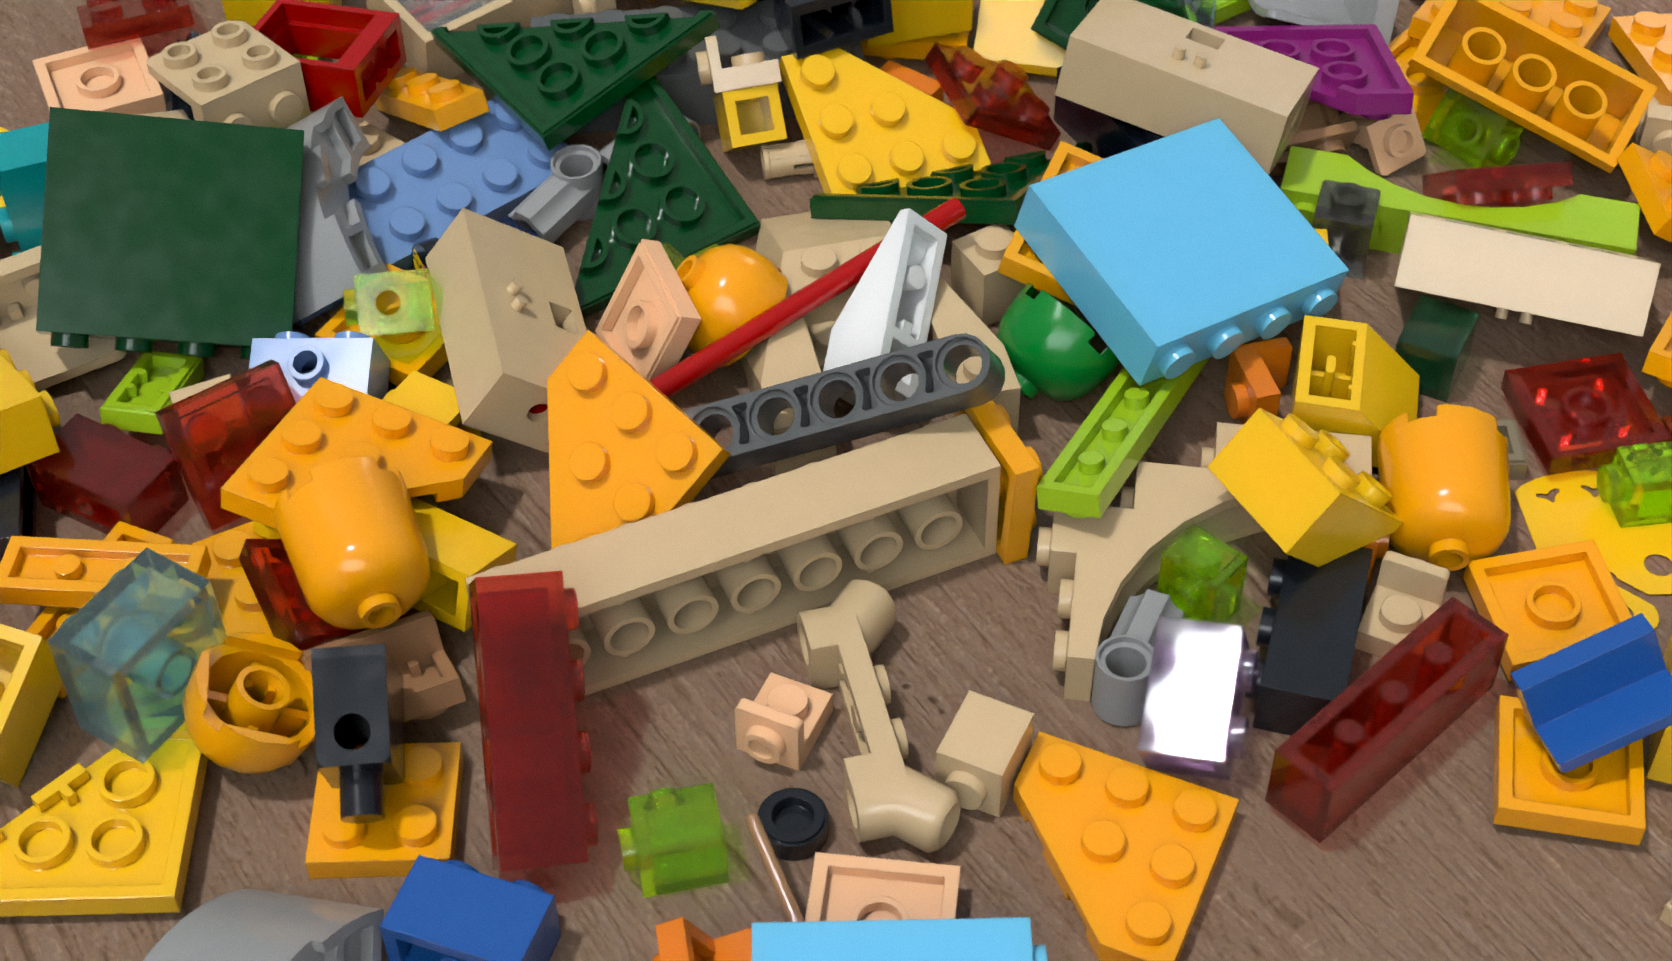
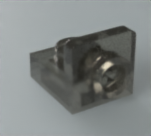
(1349, 217)

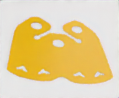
(1581, 517)

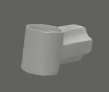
(565, 195)
(1126, 659)

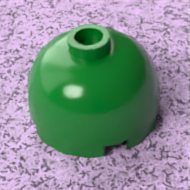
(1051, 348)

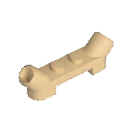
(879, 790)

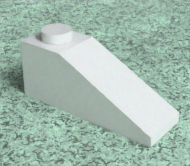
(891, 300)

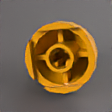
(729, 289)
(250, 703)

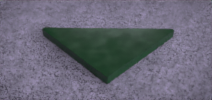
(572, 70)
(657, 189)
(987, 196)

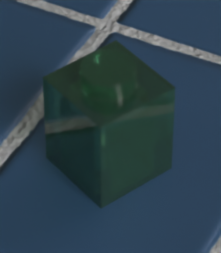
(1437, 344)

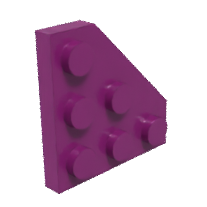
(1353, 65)

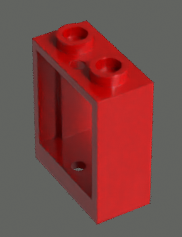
(362, 39)

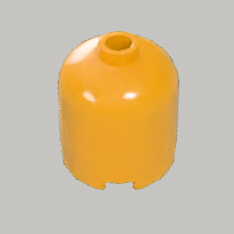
(1446, 484)
(354, 543)

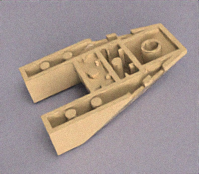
(808, 250)

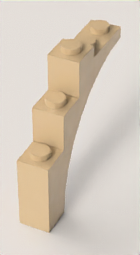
(1119, 556)

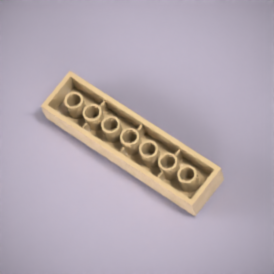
(774, 549)

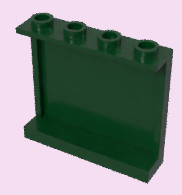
(167, 232)

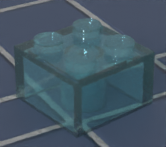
(135, 650)

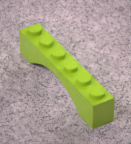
(1575, 220)

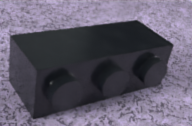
(1307, 638)

